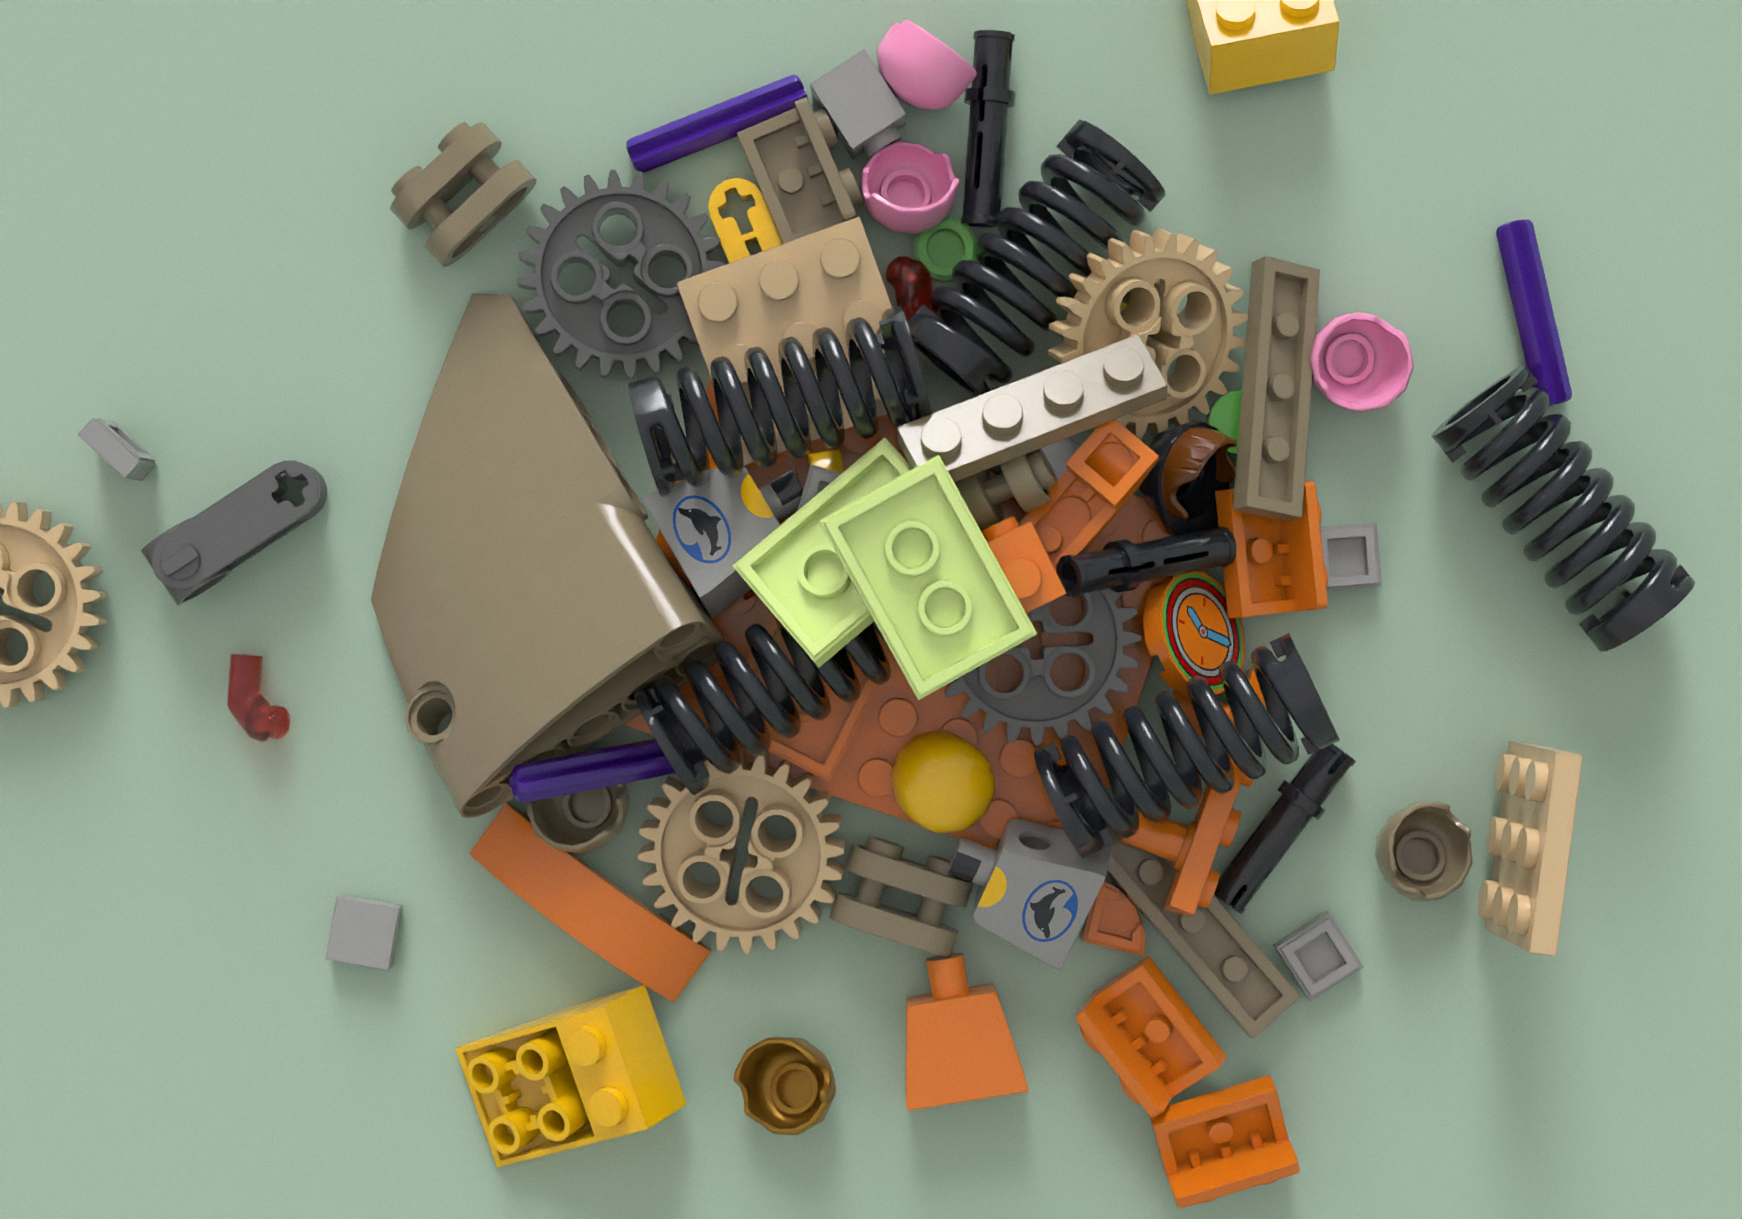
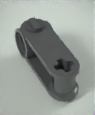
(233, 530)

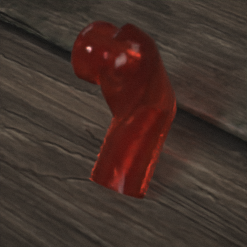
(911, 284)
(248, 704)

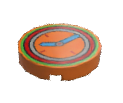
(1191, 630)

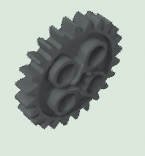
(583, 318)
(1035, 698)

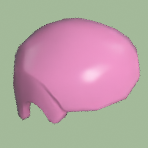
(922, 67)
(908, 187)
(1361, 362)

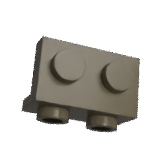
(798, 171)

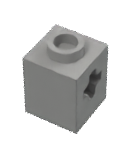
(860, 105)

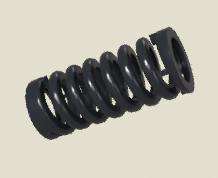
(1092, 162)
(894, 375)
(1665, 583)
(690, 742)
(1085, 802)

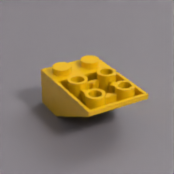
(1262, 40)
(572, 1077)

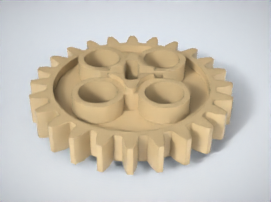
(1196, 337)
(24, 553)
(796, 863)

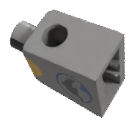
(719, 525)
(1032, 887)

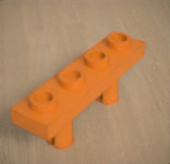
(1195, 845)

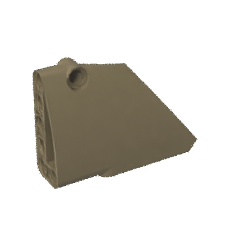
(522, 570)

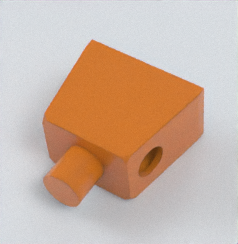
(958, 1041)

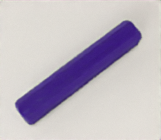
(713, 124)
(1533, 309)
(588, 770)

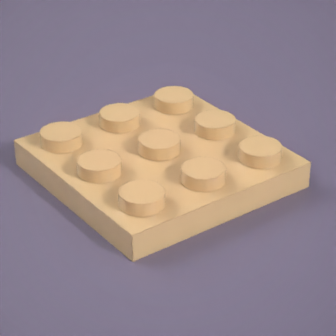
(784, 295)
(1530, 845)

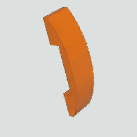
(1091, 490)
(589, 905)

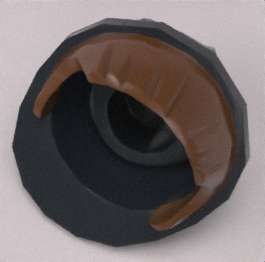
(1185, 478)

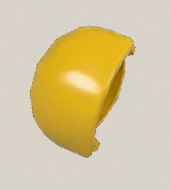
(942, 782)

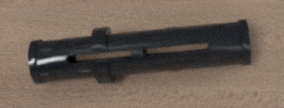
(987, 130)
(1126, 564)
(1282, 825)

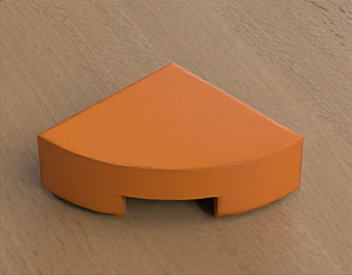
(1114, 922)

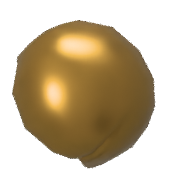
(785, 1084)

